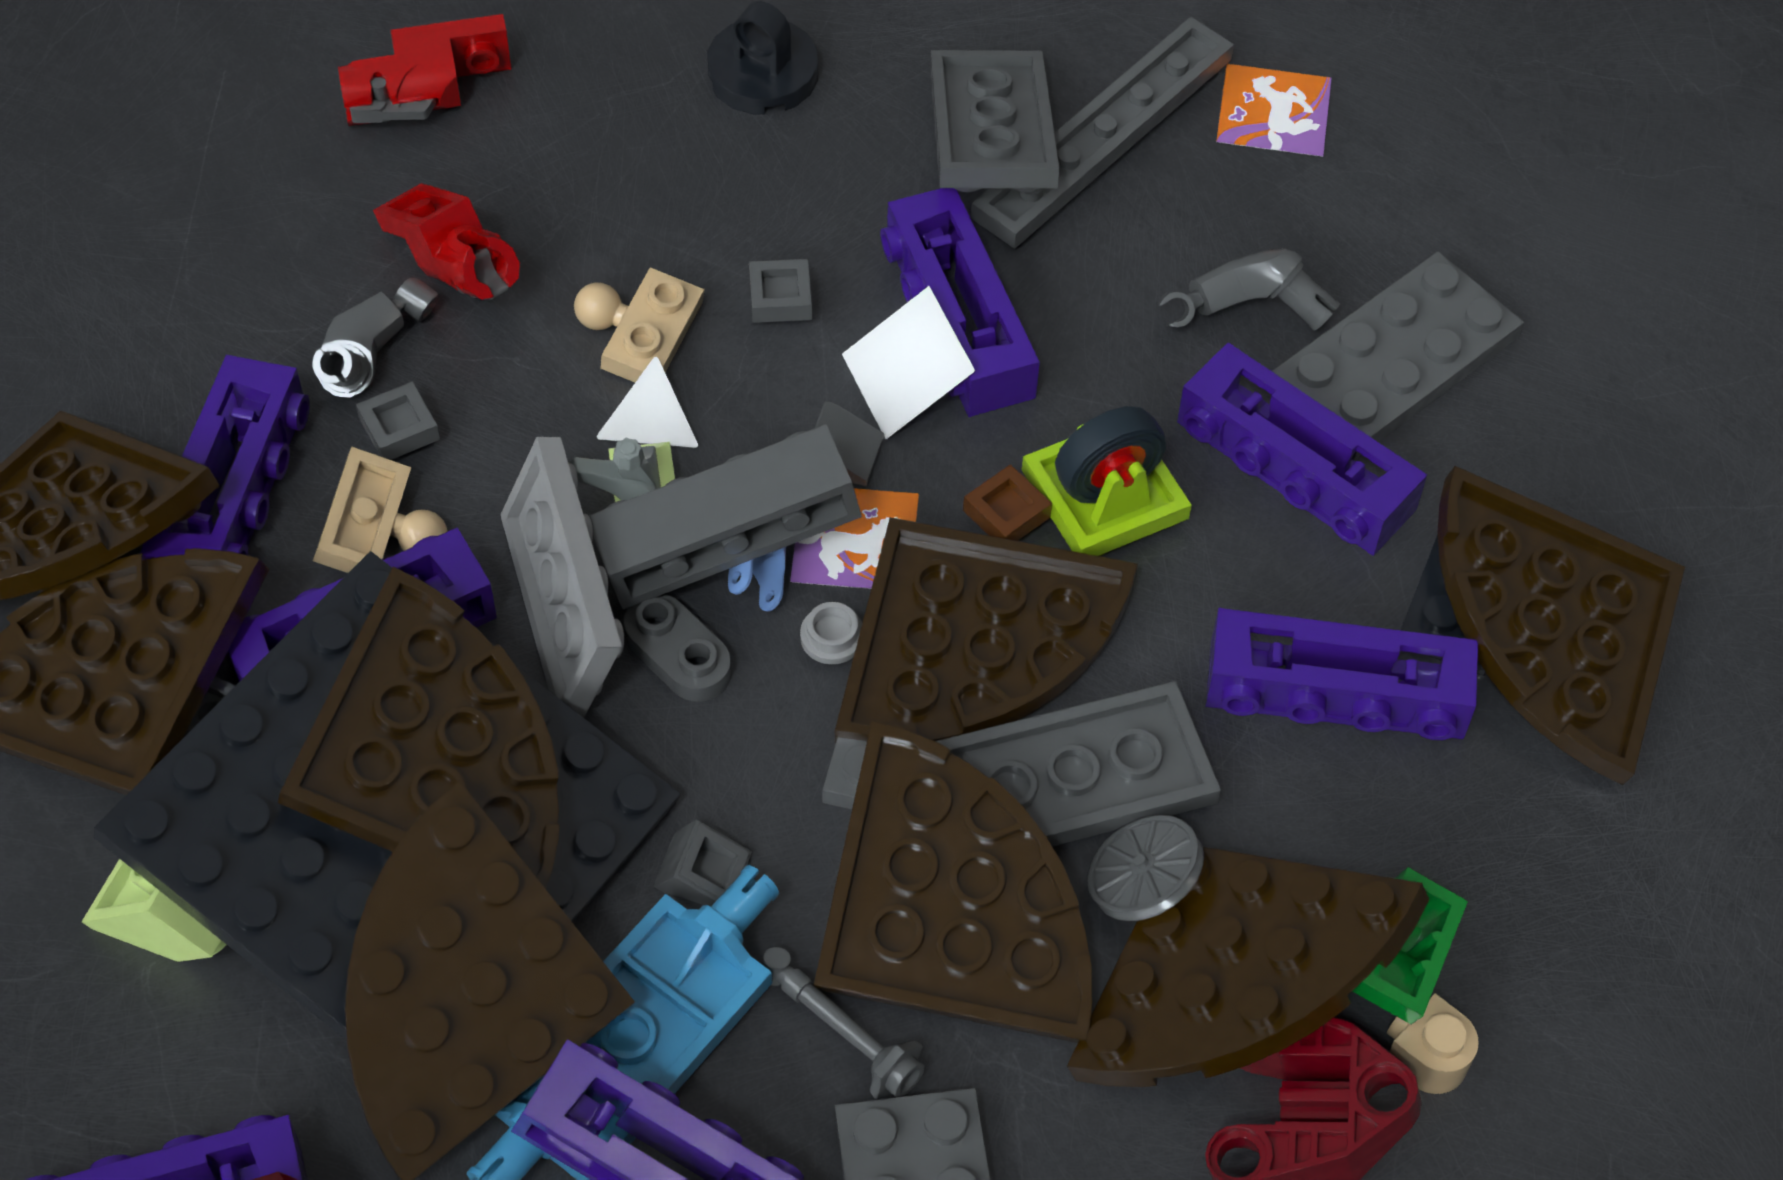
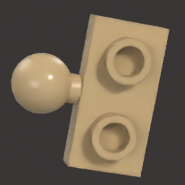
(647, 327)
(367, 513)

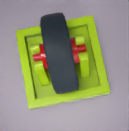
(1109, 482)

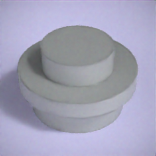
(830, 633)

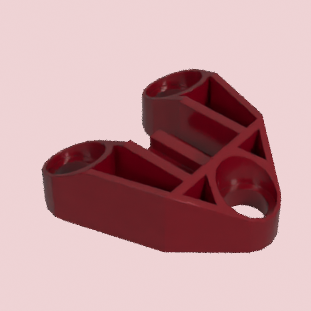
(1324, 1109)

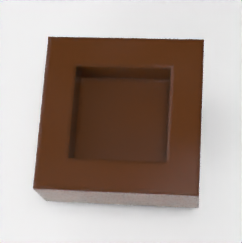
(1007, 505)

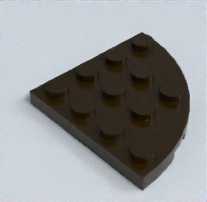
(85, 498)
(1560, 617)
(975, 630)
(119, 660)
(415, 715)
(953, 898)
(1242, 967)
(462, 985)

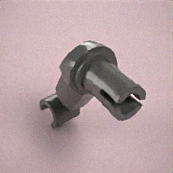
(1256, 277)
(354, 337)

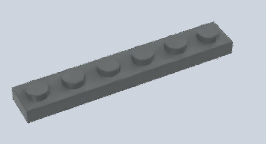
(1110, 127)

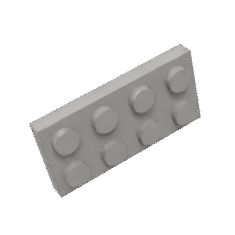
(561, 576)

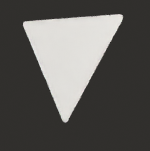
(650, 413)

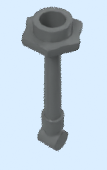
(893, 1068)

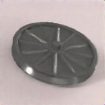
(1145, 867)

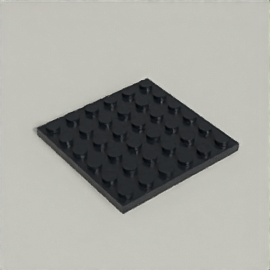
(294, 887)

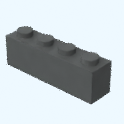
(724, 516)

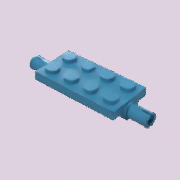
(688, 994)

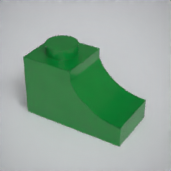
(1412, 975)

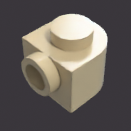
(1436, 1046)

